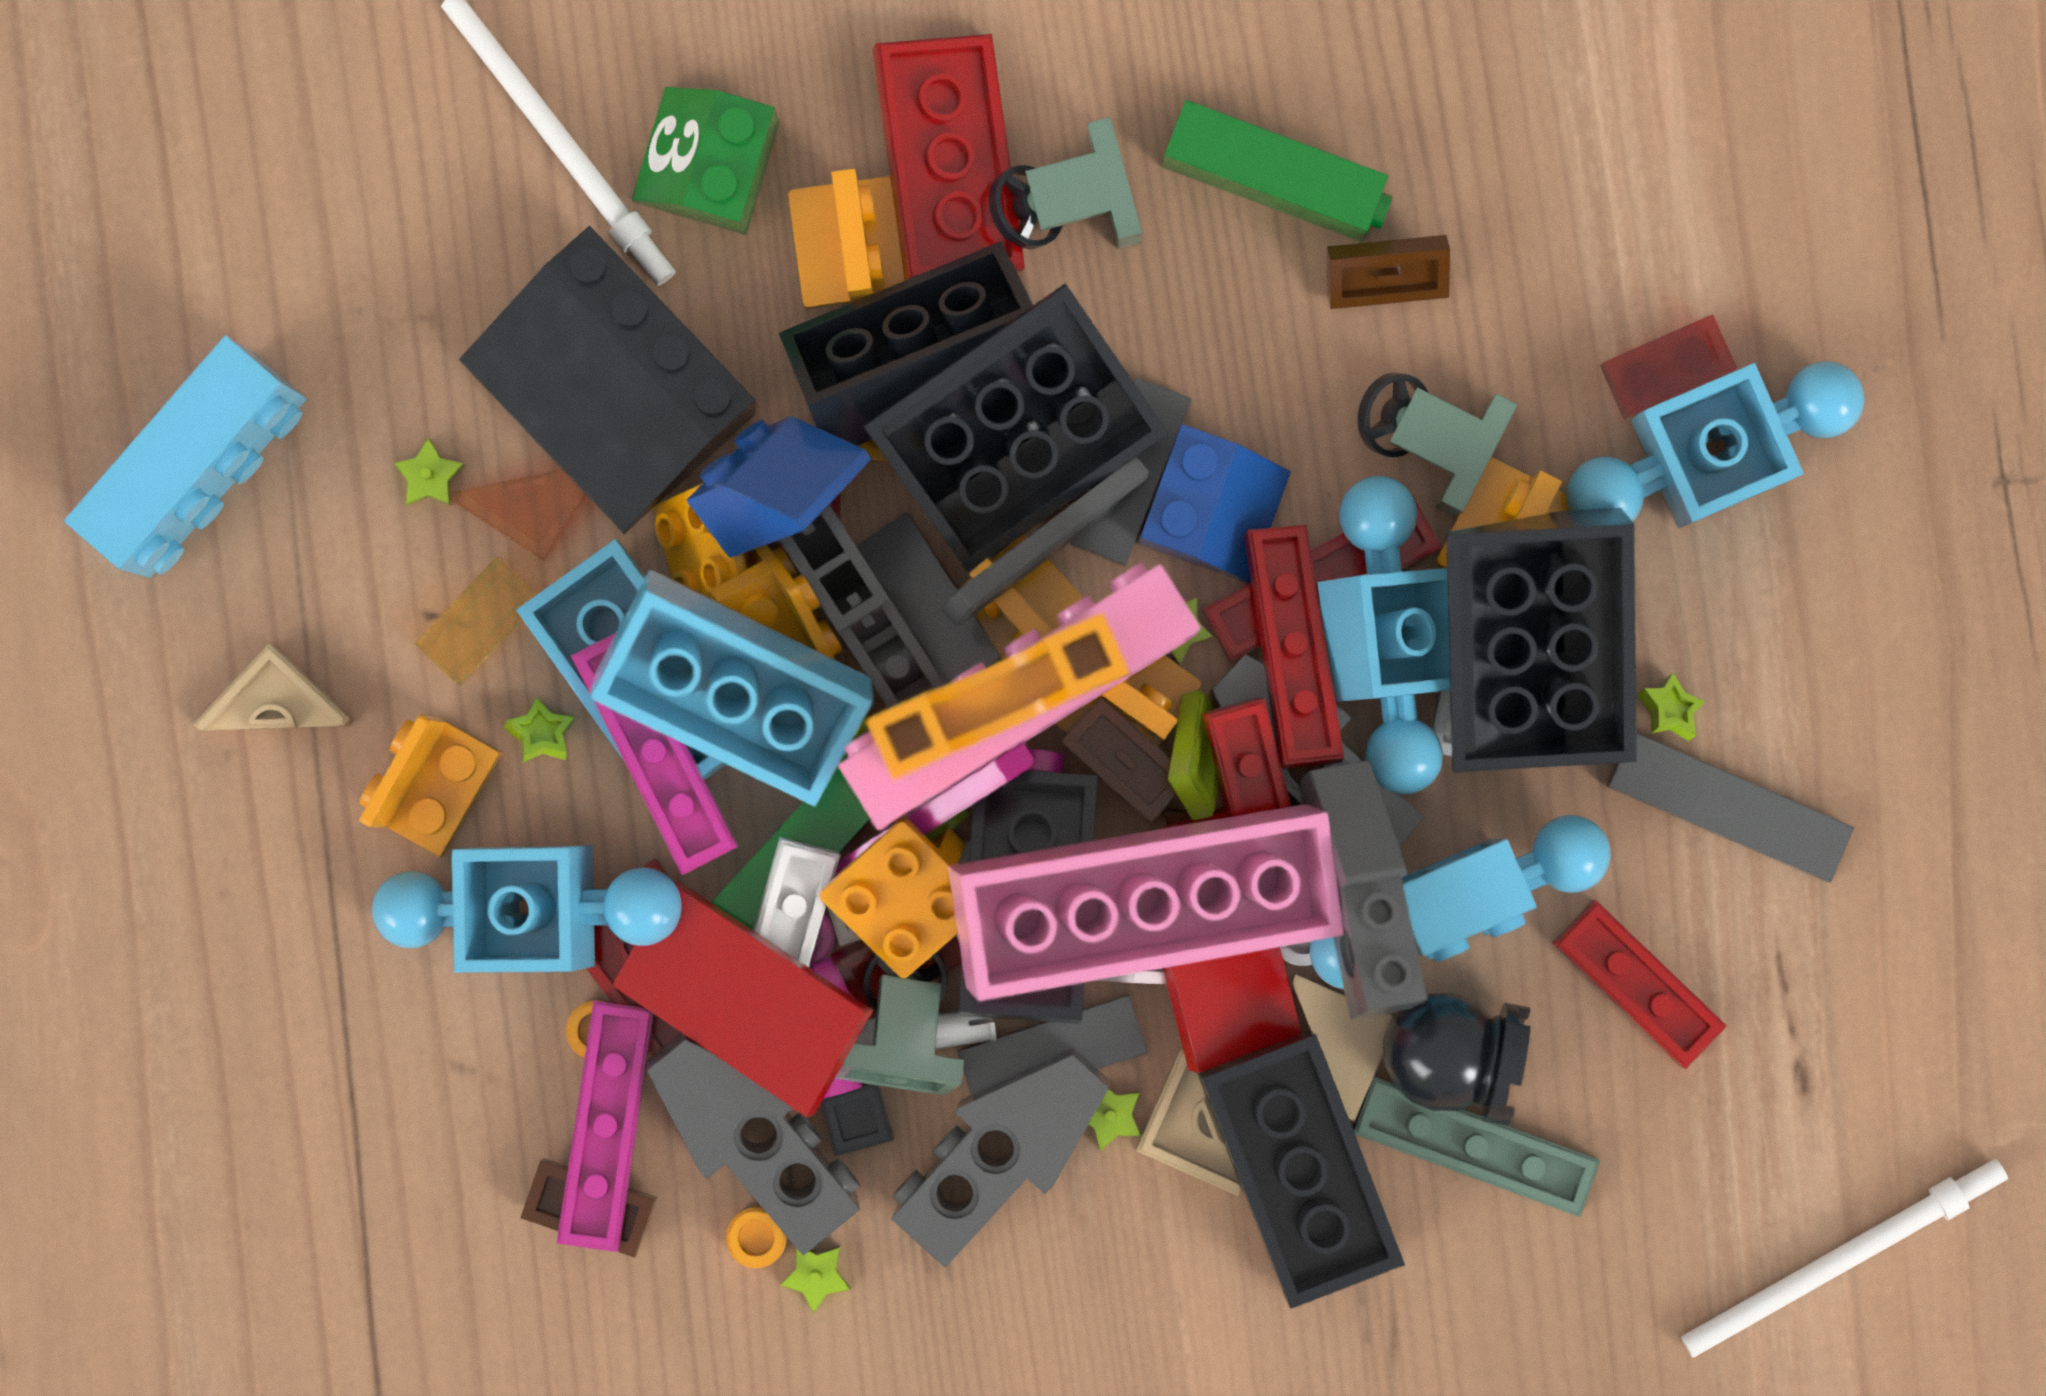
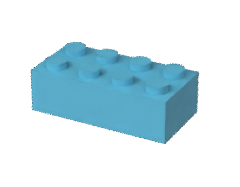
(187, 460)
(584, 610)
(732, 688)

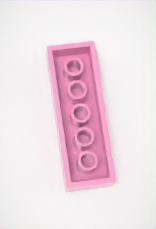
(1146, 623)
(1145, 901)

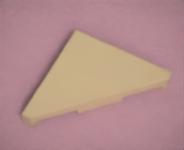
(272, 696)
(1350, 1046)
(1185, 1131)

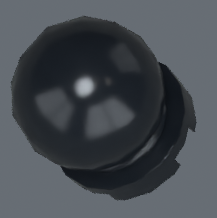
(1458, 1055)

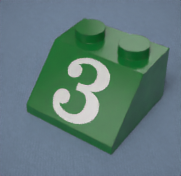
(707, 157)

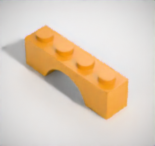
(998, 697)

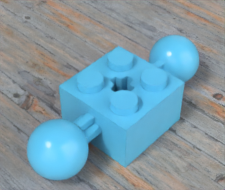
(1758, 456)
(1388, 633)
(1488, 889)
(563, 908)

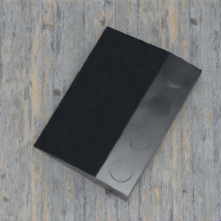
(608, 380)
(1015, 428)
(1542, 641)

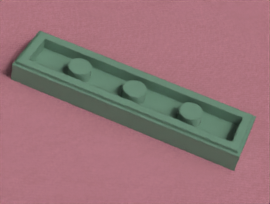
(1478, 1148)

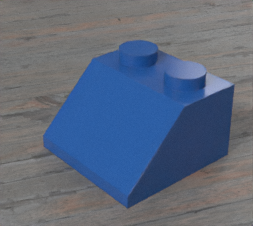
(773, 483)
(1211, 500)

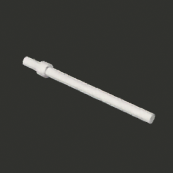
(628, 227)
(1945, 1200)

